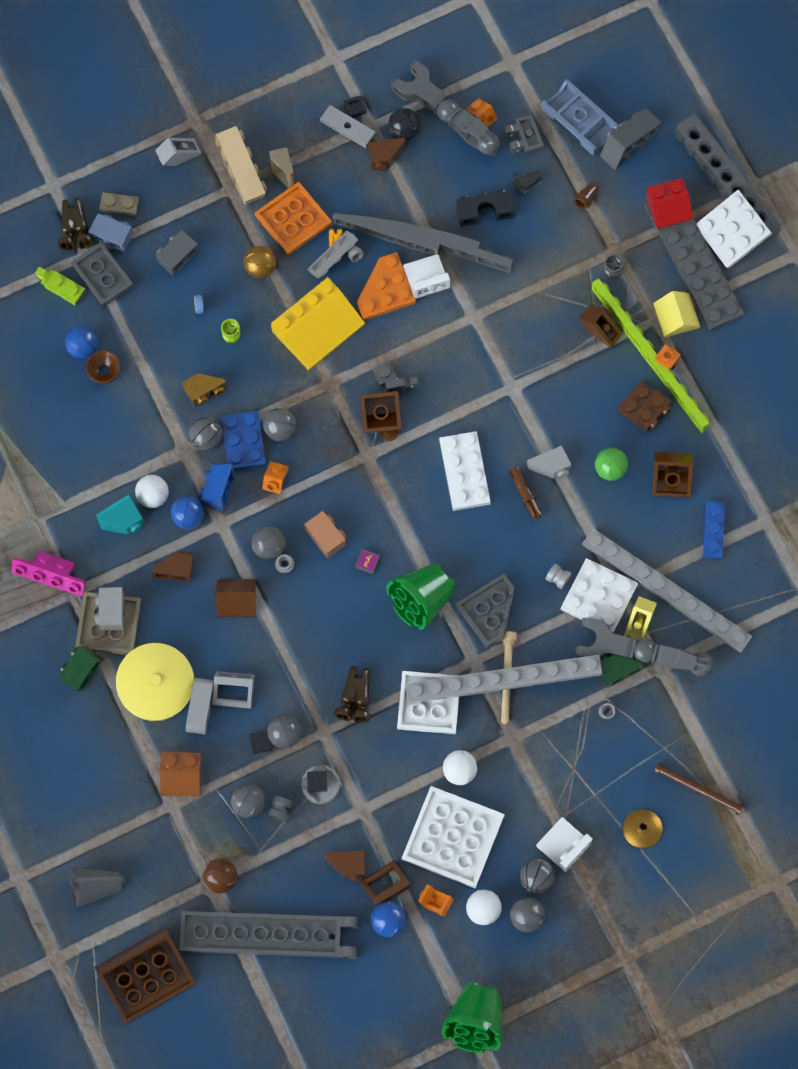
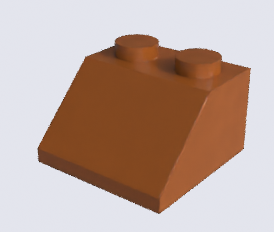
(180, 774)

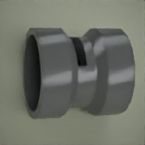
(615, 262)
(280, 808)

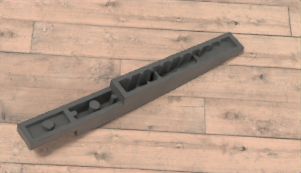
(424, 239)

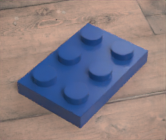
(243, 440)

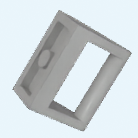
(235, 679)

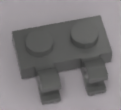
(528, 133)

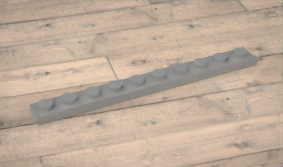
(667, 590)
(503, 679)

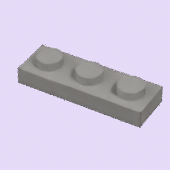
(332, 254)

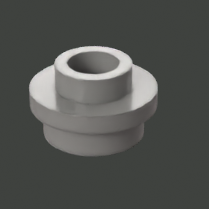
(284, 558)

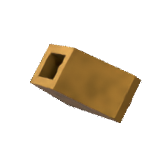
(203, 387)

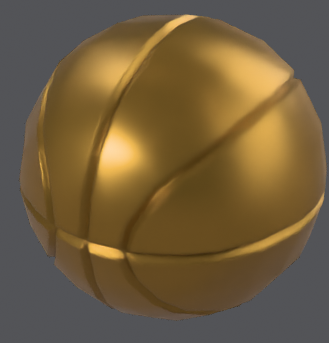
(259, 262)

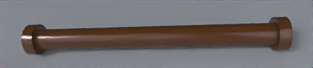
(698, 788)

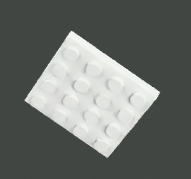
(453, 837)

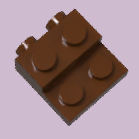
(645, 407)

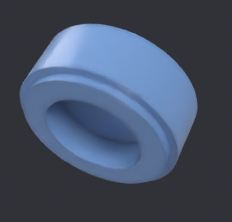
(198, 304)

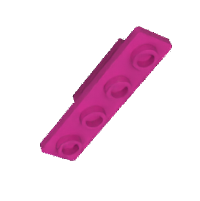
(50, 571)

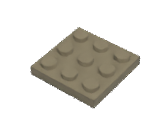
(108, 640)

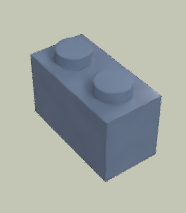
(111, 232)

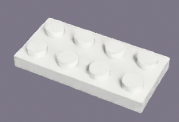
(464, 471)

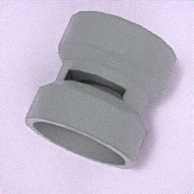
(558, 576)

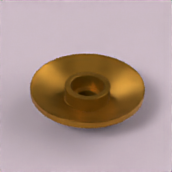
(638, 837)

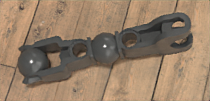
(431, 97)
(643, 650)

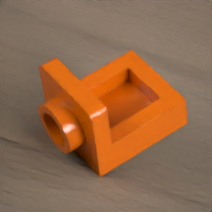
(483, 111)
(668, 357)
(274, 477)
(435, 900)

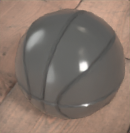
(279, 424)
(268, 542)
(284, 731)
(248, 800)
(527, 914)

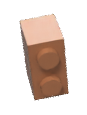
(325, 534)

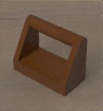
(392, 891)

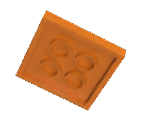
(293, 218)

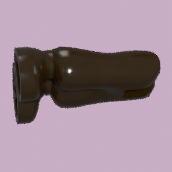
(74, 222)
(357, 693)

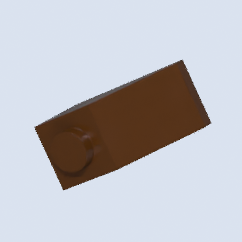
(385, 152)
(600, 325)
(175, 567)
(348, 863)

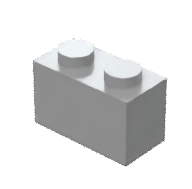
(110, 608)

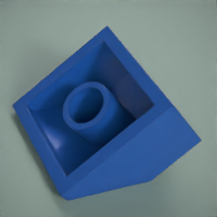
(218, 486)

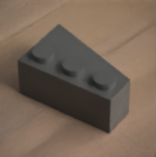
(629, 136)

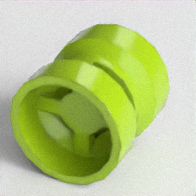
(230, 326)

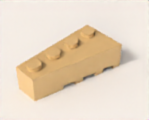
(240, 165)

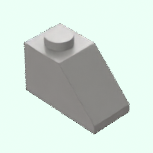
(177, 150)
(551, 463)

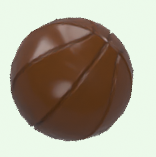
(220, 875)

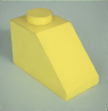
(640, 618)

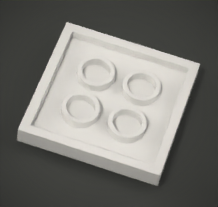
(733, 229)
(599, 594)
(428, 716)

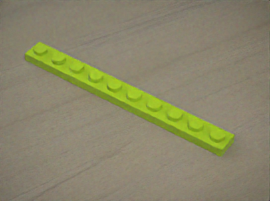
(646, 348)

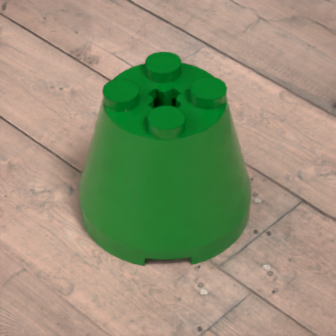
(420, 594)
(475, 1019)

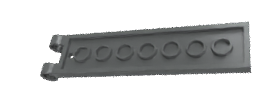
(265, 934)

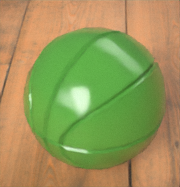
(611, 464)

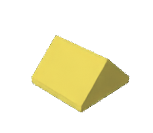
(676, 313)

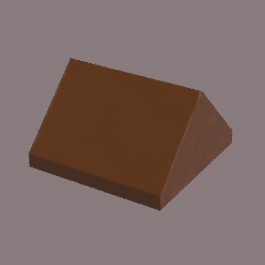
(236, 598)

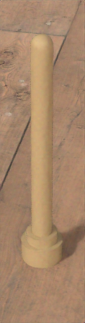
(509, 641)

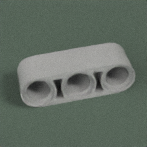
(200, 706)

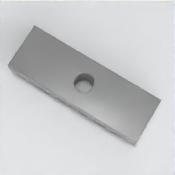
(339, 121)

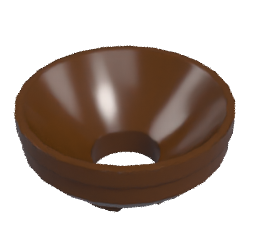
(99, 360)

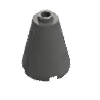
(93, 884)

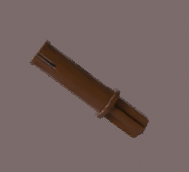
(523, 488)

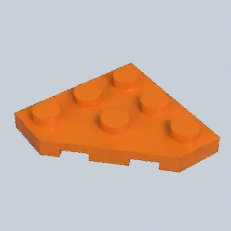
(385, 289)

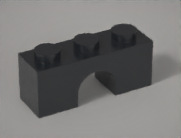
(500, 203)

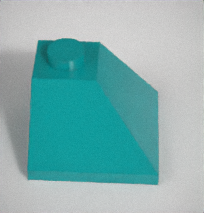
(121, 517)

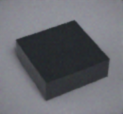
(355, 106)
(260, 742)
(317, 781)

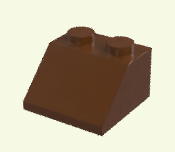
(381, 412)
(672, 474)

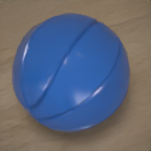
(81, 342)
(187, 512)
(388, 919)

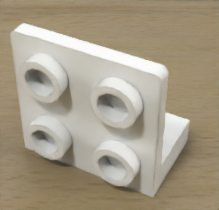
(426, 276)
(564, 844)

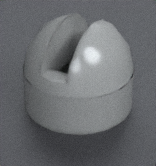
(355, 254)
(610, 713)

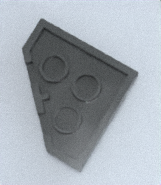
(489, 610)

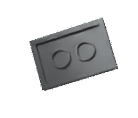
(102, 274)

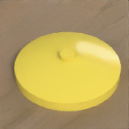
(154, 681)

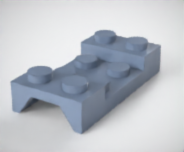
(579, 116)

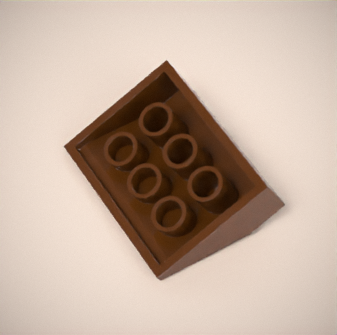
(144, 975)

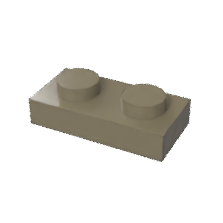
(119, 204)

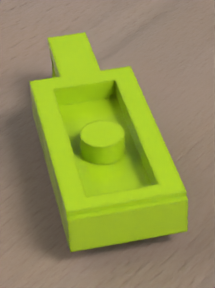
(60, 285)

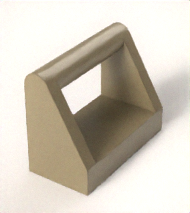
(282, 166)

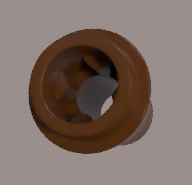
(585, 197)

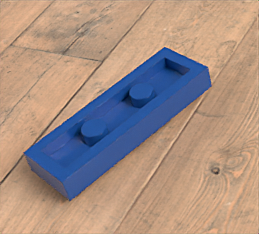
(714, 530)

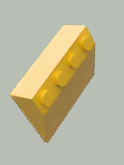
(317, 324)

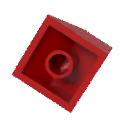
(669, 203)

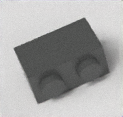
(177, 252)

